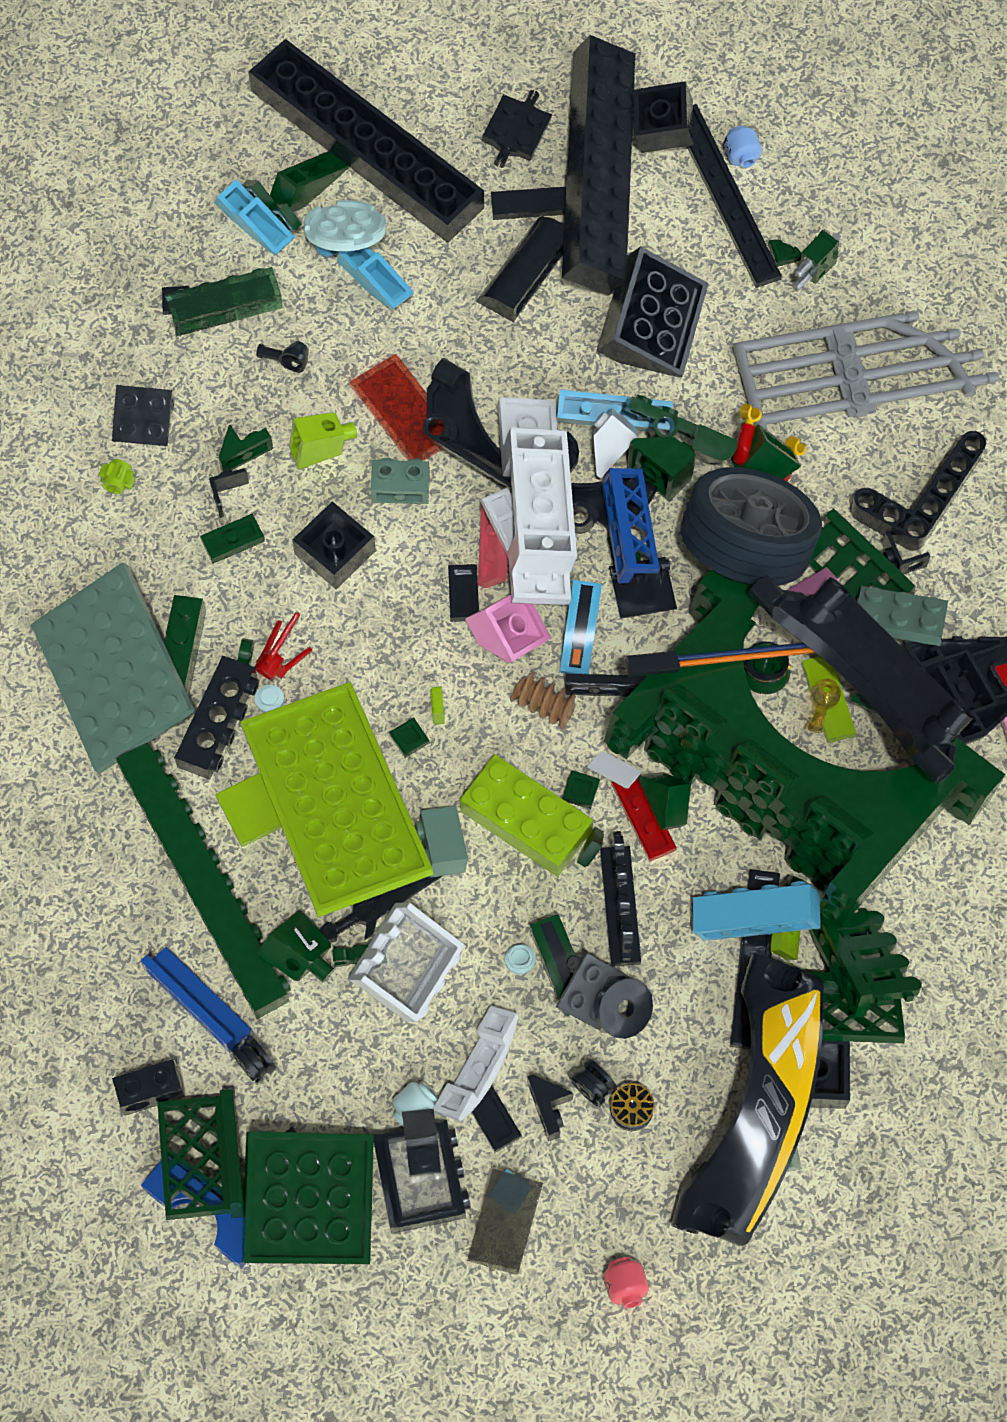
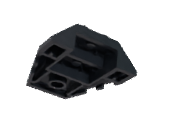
(967, 675)

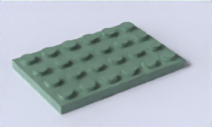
(112, 667)

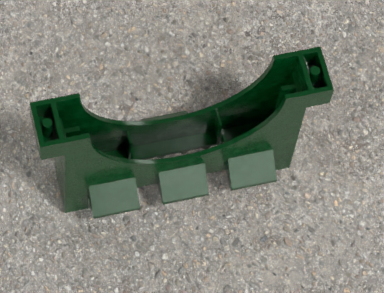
(839, 821)

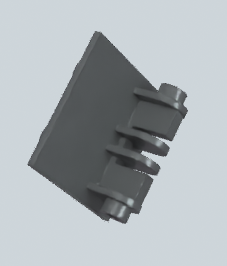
(581, 992)

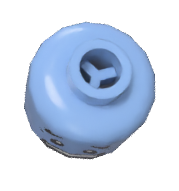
(742, 146)

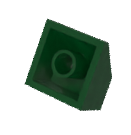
(664, 463)

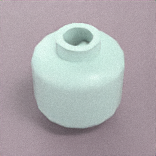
(414, 1098)

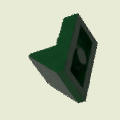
(238, 452)

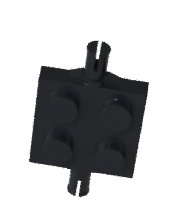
(516, 128)

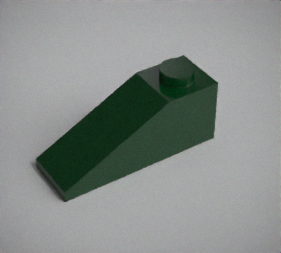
(306, 180)

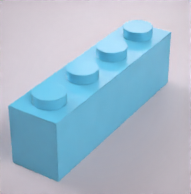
(585, 407)
(756, 911)

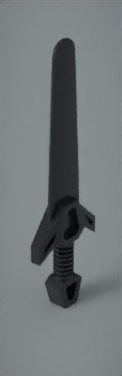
(370, 910)

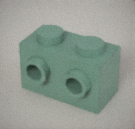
(400, 481)
(443, 840)

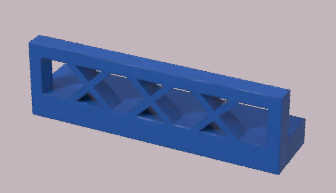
(620, 526)
(196, 998)

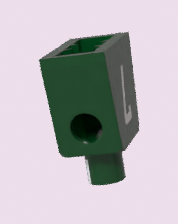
(298, 949)

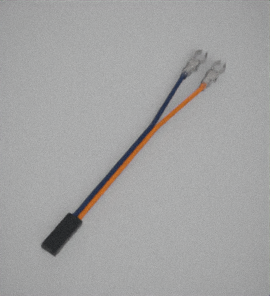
(669, 661)

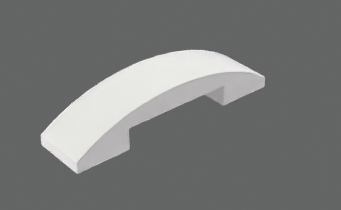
(481, 1067)

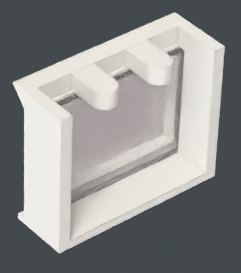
(407, 962)

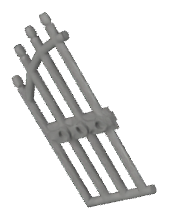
(849, 368)

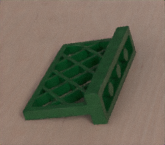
(872, 1032)
(227, 1161)

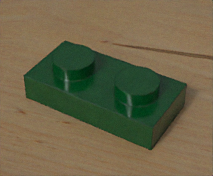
(232, 538)

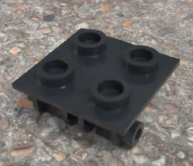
(142, 415)
(645, 592)

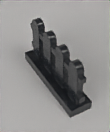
(620, 903)

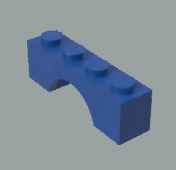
(228, 1230)

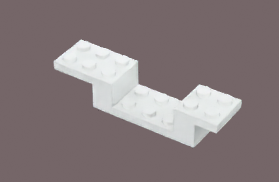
(542, 501)

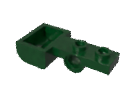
(706, 443)

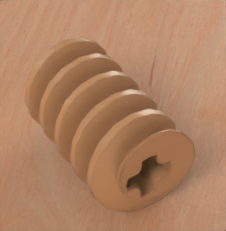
(544, 699)

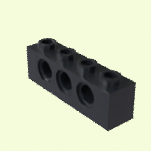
(228, 676)

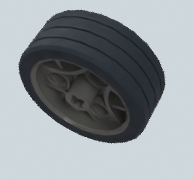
(750, 525)

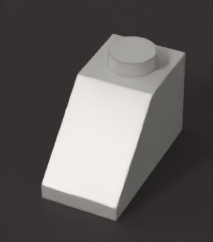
(611, 439)

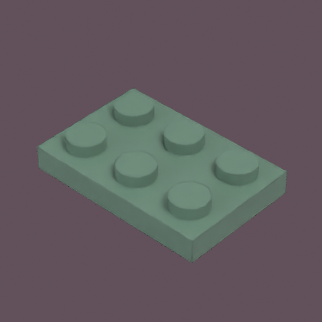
(905, 614)

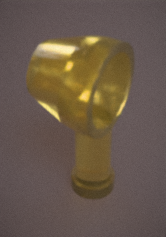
(823, 702)

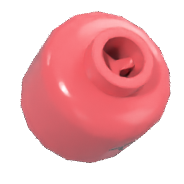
(626, 1282)

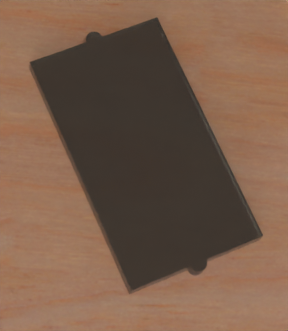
(505, 1221)

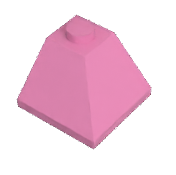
(508, 628)

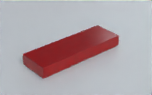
(653, 840)

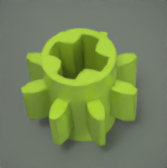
(116, 476)

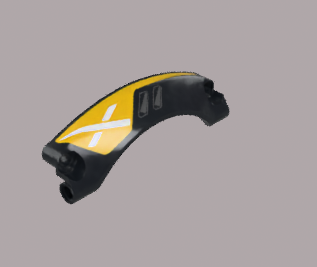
(751, 1161)

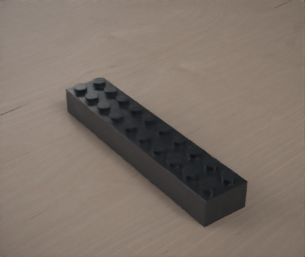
(367, 140)
(599, 166)

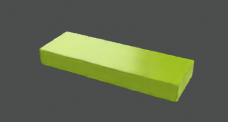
(838, 721)

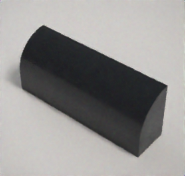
(525, 269)

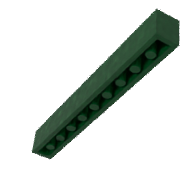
(202, 879)

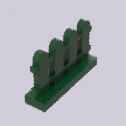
(856, 547)
(857, 975)

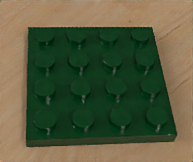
(307, 1198)

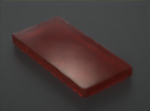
(398, 406)

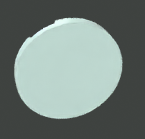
(345, 226)

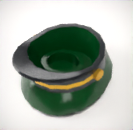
(767, 674)

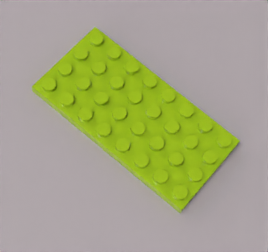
(336, 799)

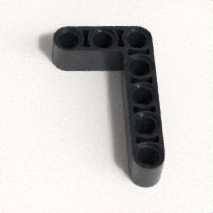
(931, 500)

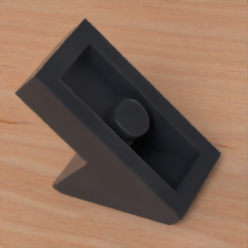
(545, 1097)
(421, 1142)

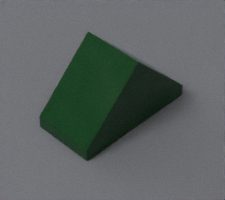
(668, 798)

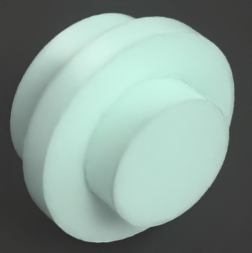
(269, 698)
(520, 959)

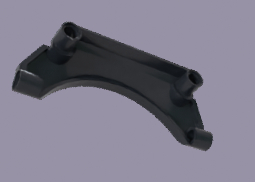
(453, 405)
(876, 665)

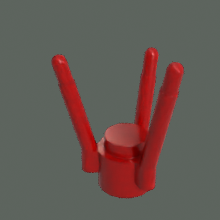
(270, 662)

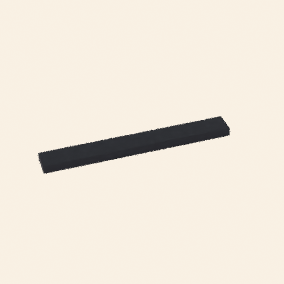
(731, 205)

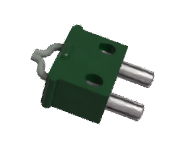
(817, 259)

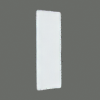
(614, 769)

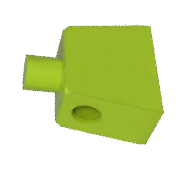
(318, 438)

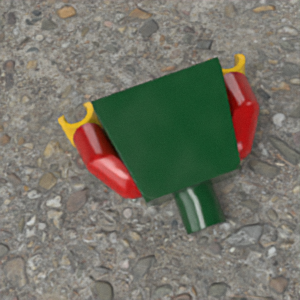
(764, 451)

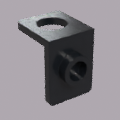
(224, 481)
(892, 554)

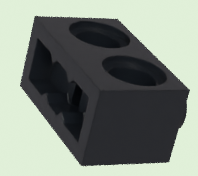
(148, 1086)

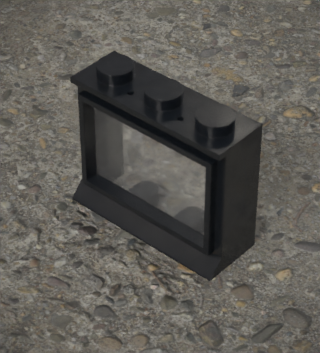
(424, 1198)

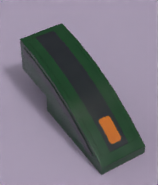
(554, 951)

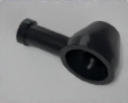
(295, 352)

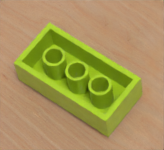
(526, 815)

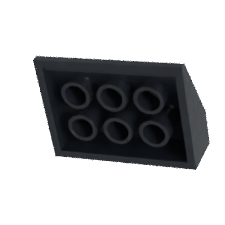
(653, 315)

